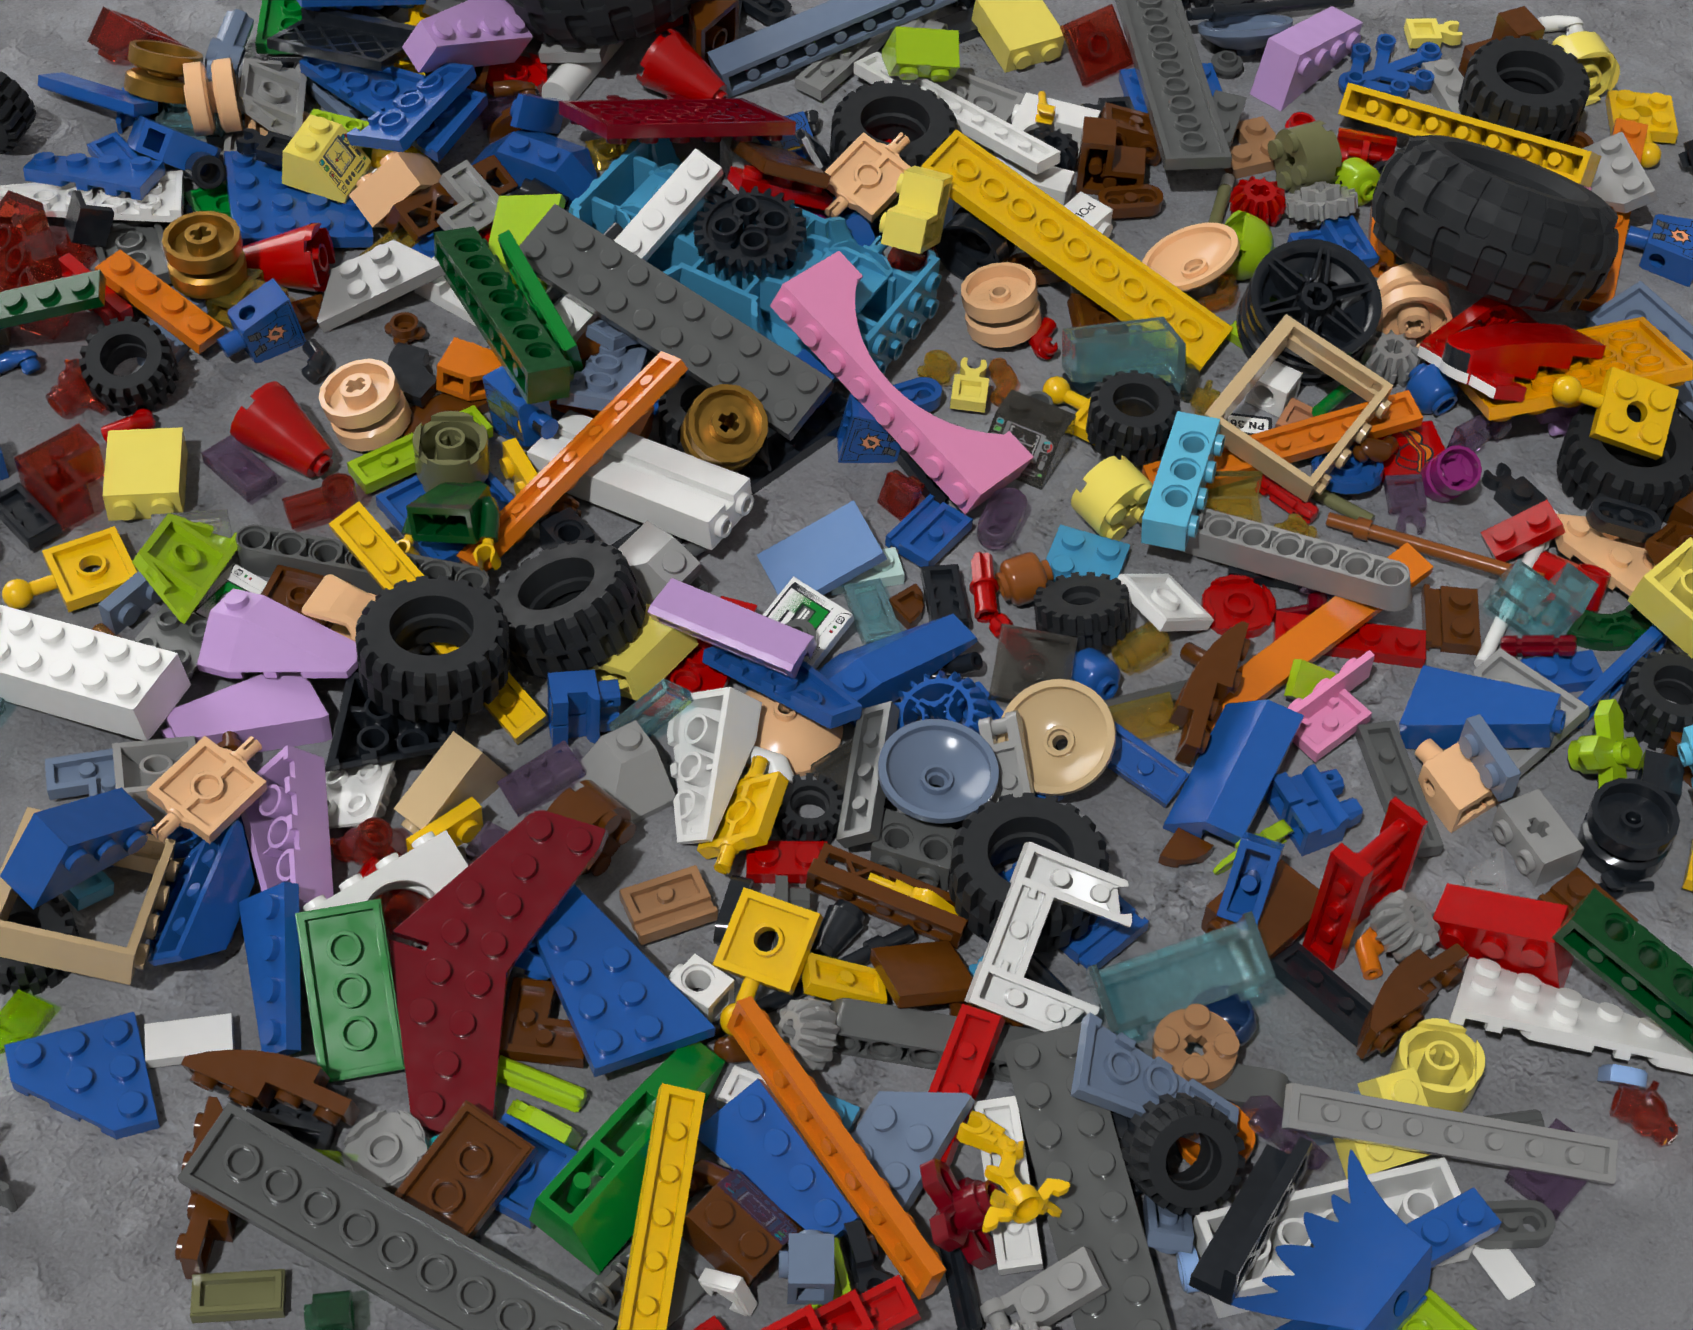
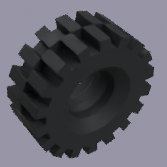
(1084, 608)
(51, 916)

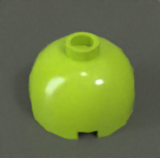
(1255, 243)

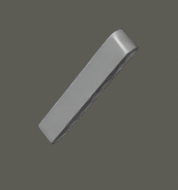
(1302, 560)

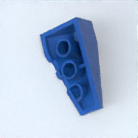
(883, 667)

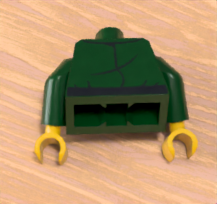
(455, 515)

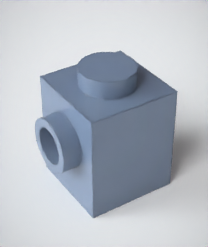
(808, 1267)

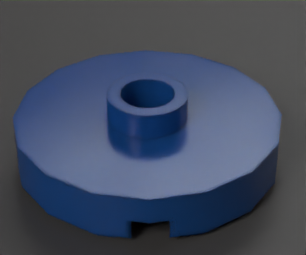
(1354, 476)

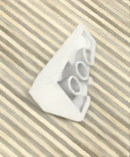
(710, 752)

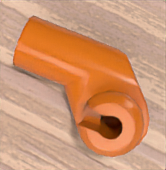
(1368, 954)

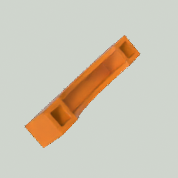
(466, 363)

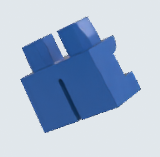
(580, 705)
(1312, 808)

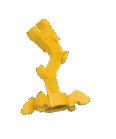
(1022, 1201)

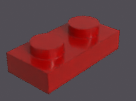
(1523, 532)
(782, 858)

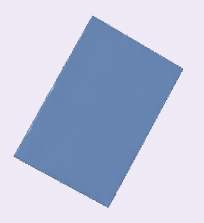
(824, 552)

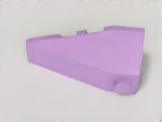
(264, 636)

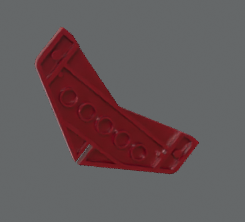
(474, 936)

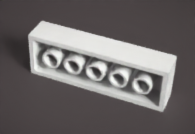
(87, 674)
(1406, 1191)

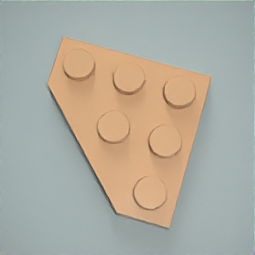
(1621, 557)

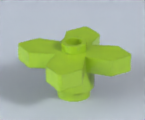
(1608, 751)

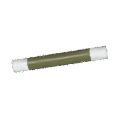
(1222, 198)

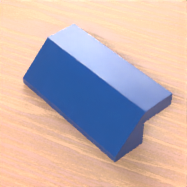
(1235, 770)

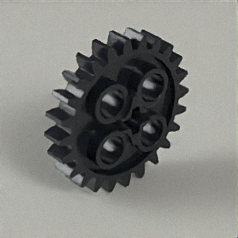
(750, 232)

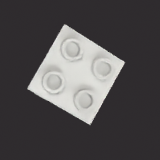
(359, 793)

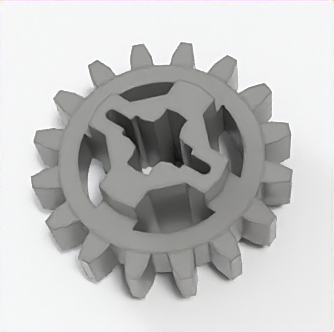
(1321, 202)

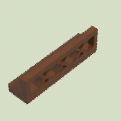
(435, 197)
(880, 900)

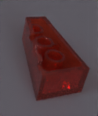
(28, 254)

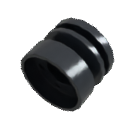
(971, 244)

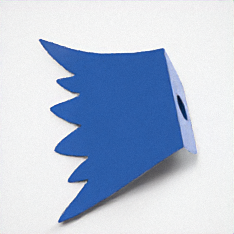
(1353, 1268)

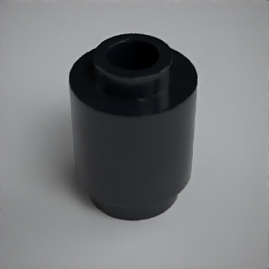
(214, 174)

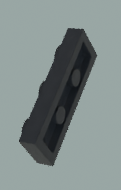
(1322, 990)

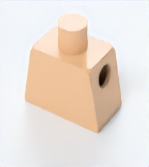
(1452, 785)

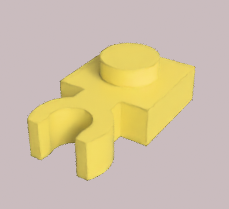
(1428, 30)
(970, 388)

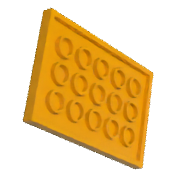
(1630, 346)

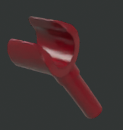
(1314, 601)

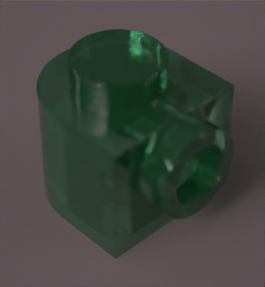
(330, 1311)

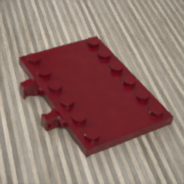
(676, 119)

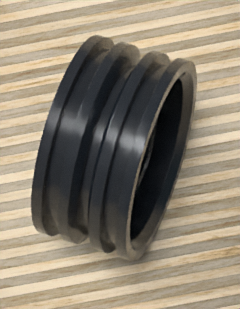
(1299, 279)

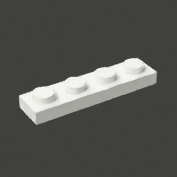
(1015, 1243)

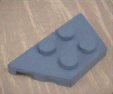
(907, 1131)

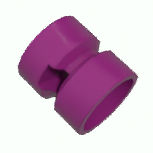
(1451, 473)

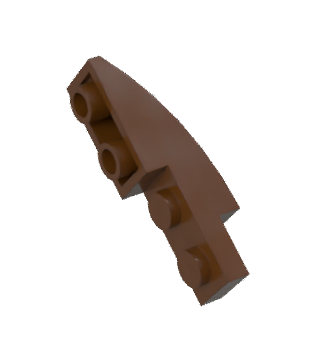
(1206, 688)
(1406, 996)
(259, 1075)
(206, 1218)

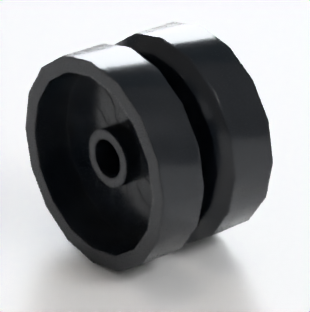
(1628, 828)

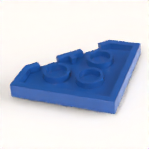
(89, 1074)

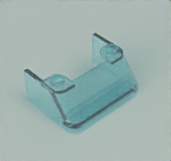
(1181, 975)

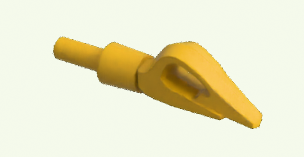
(921, 894)

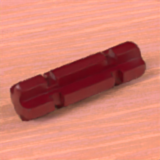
(1539, 645)

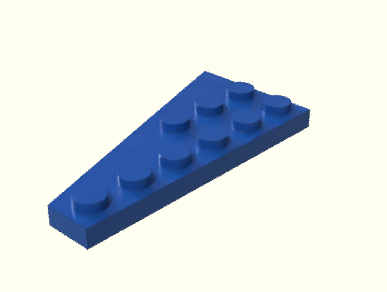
(375, 90)
(612, 991)

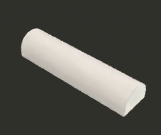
(573, 78)

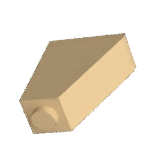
(447, 781)

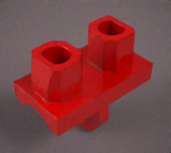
(1365, 145)

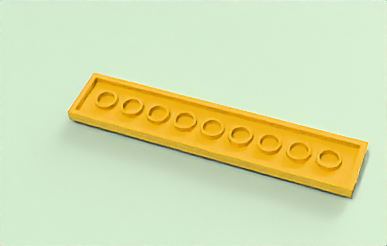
(1072, 246)

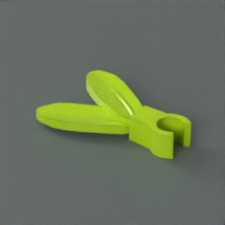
(1275, 832)

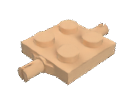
(866, 176)
(207, 789)

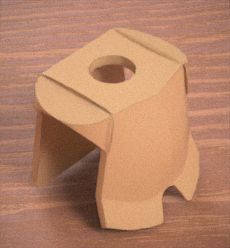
(338, 603)

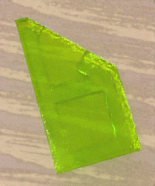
(23, 1018)

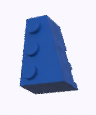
(74, 844)

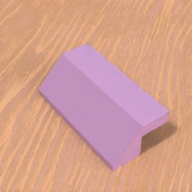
(732, 627)

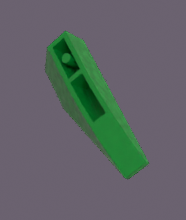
(597, 1194)

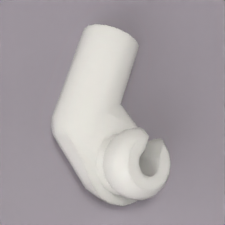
(1561, 23)
(776, 761)

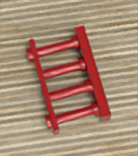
(1361, 880)

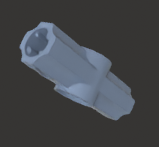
(230, 40)

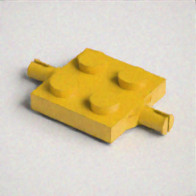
(748, 815)

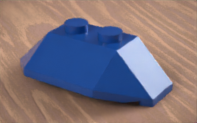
(544, 157)
(204, 899)

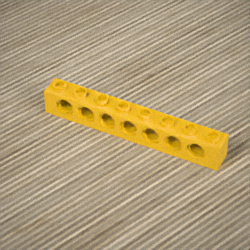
(1421, 119)

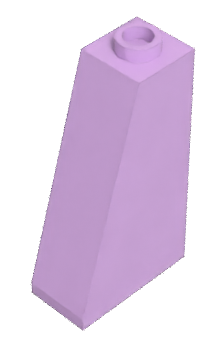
(268, 709)

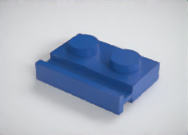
(929, 532)
(1105, 939)

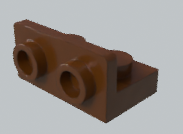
(1133, 130)

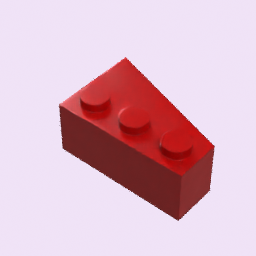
(1505, 930)

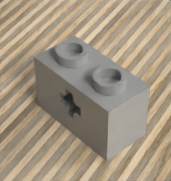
(1536, 837)

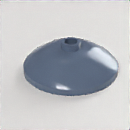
(1244, 32)
(940, 755)

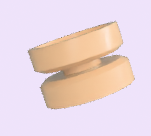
(210, 97)
(1413, 303)
(1001, 304)
(365, 404)

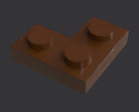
(530, 1031)

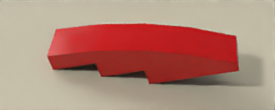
(879, 1308)

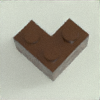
(1513, 23)
(1103, 162)

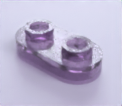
(1001, 518)

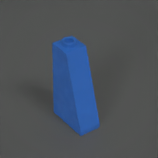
(1447, 698)

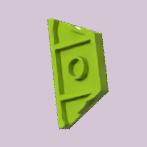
(183, 562)

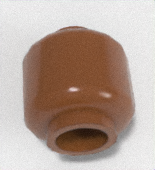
(1022, 576)

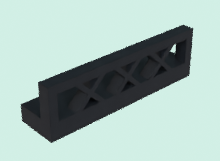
(1250, 1221)

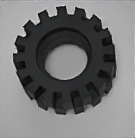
(810, 793)

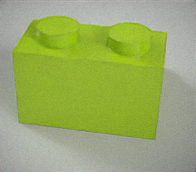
(922, 53)

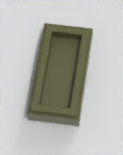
(238, 1296)

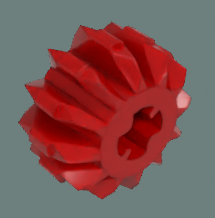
(1259, 198)

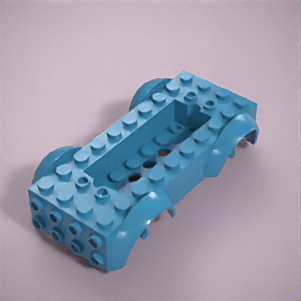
(887, 300)

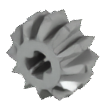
(1391, 356)
(1404, 924)
(809, 1031)

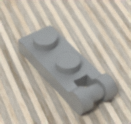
(1011, 754)
(1050, 1293)

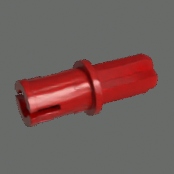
(984, 587)

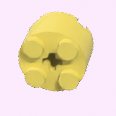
(1596, 58)
(1113, 497)
(1445, 1062)

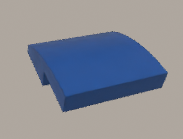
(1343, 232)

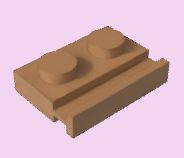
(668, 904)

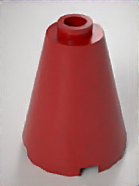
(676, 68)
(294, 258)
(282, 431)

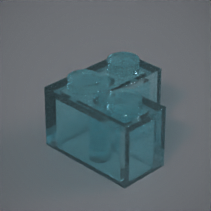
(1539, 605)

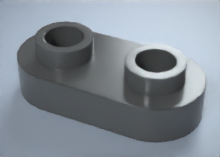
(1512, 1232)

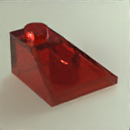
(116, 30)
(1097, 44)

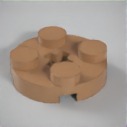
(1202, 1027)

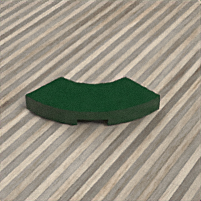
(1609, 631)

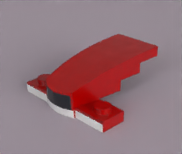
(1496, 354)

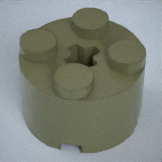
(1305, 156)
(451, 450)

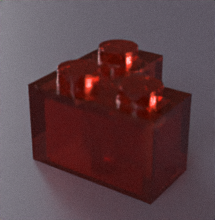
(60, 474)

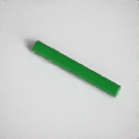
(1331, 400)

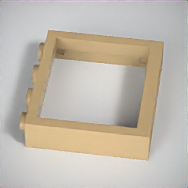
(1331, 361)
(82, 954)

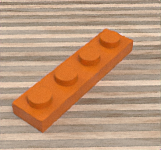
(160, 302)

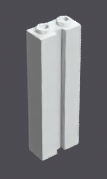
(655, 484)

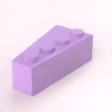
(468, 34)
(1303, 55)
(291, 825)

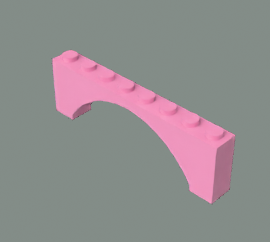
(959, 460)

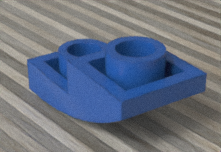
(536, 113)

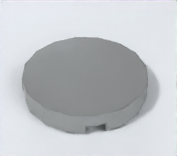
(385, 1148)

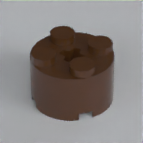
(600, 809)

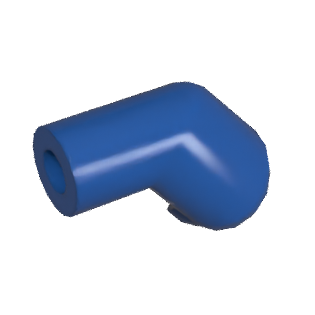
(25, 358)

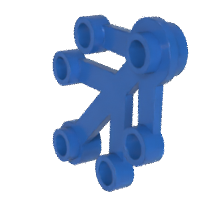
(1391, 71)

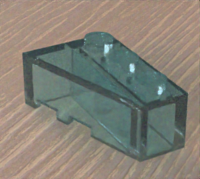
(1123, 346)

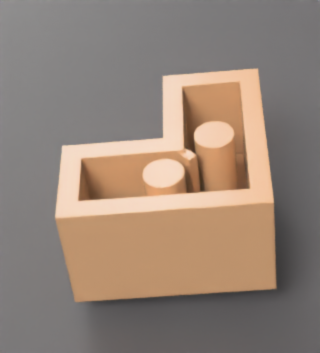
(395, 180)

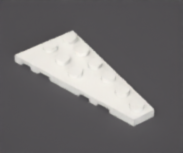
(161, 204)
(1561, 1016)

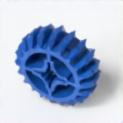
(943, 699)

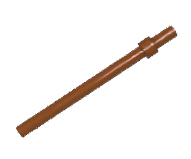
(1364, 529)

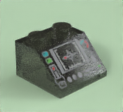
(1040, 429)

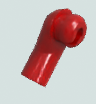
(1041, 340)
(139, 420)

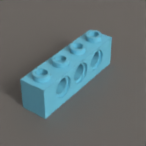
(1181, 481)

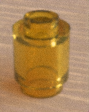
(1140, 648)

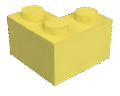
(920, 212)
(1396, 1086)

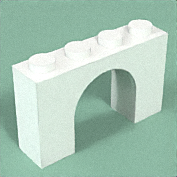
(1068, 117)
(422, 870)

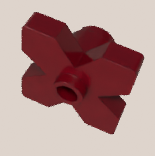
(959, 1213)

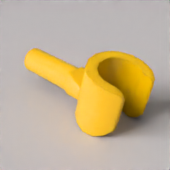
(1045, 112)

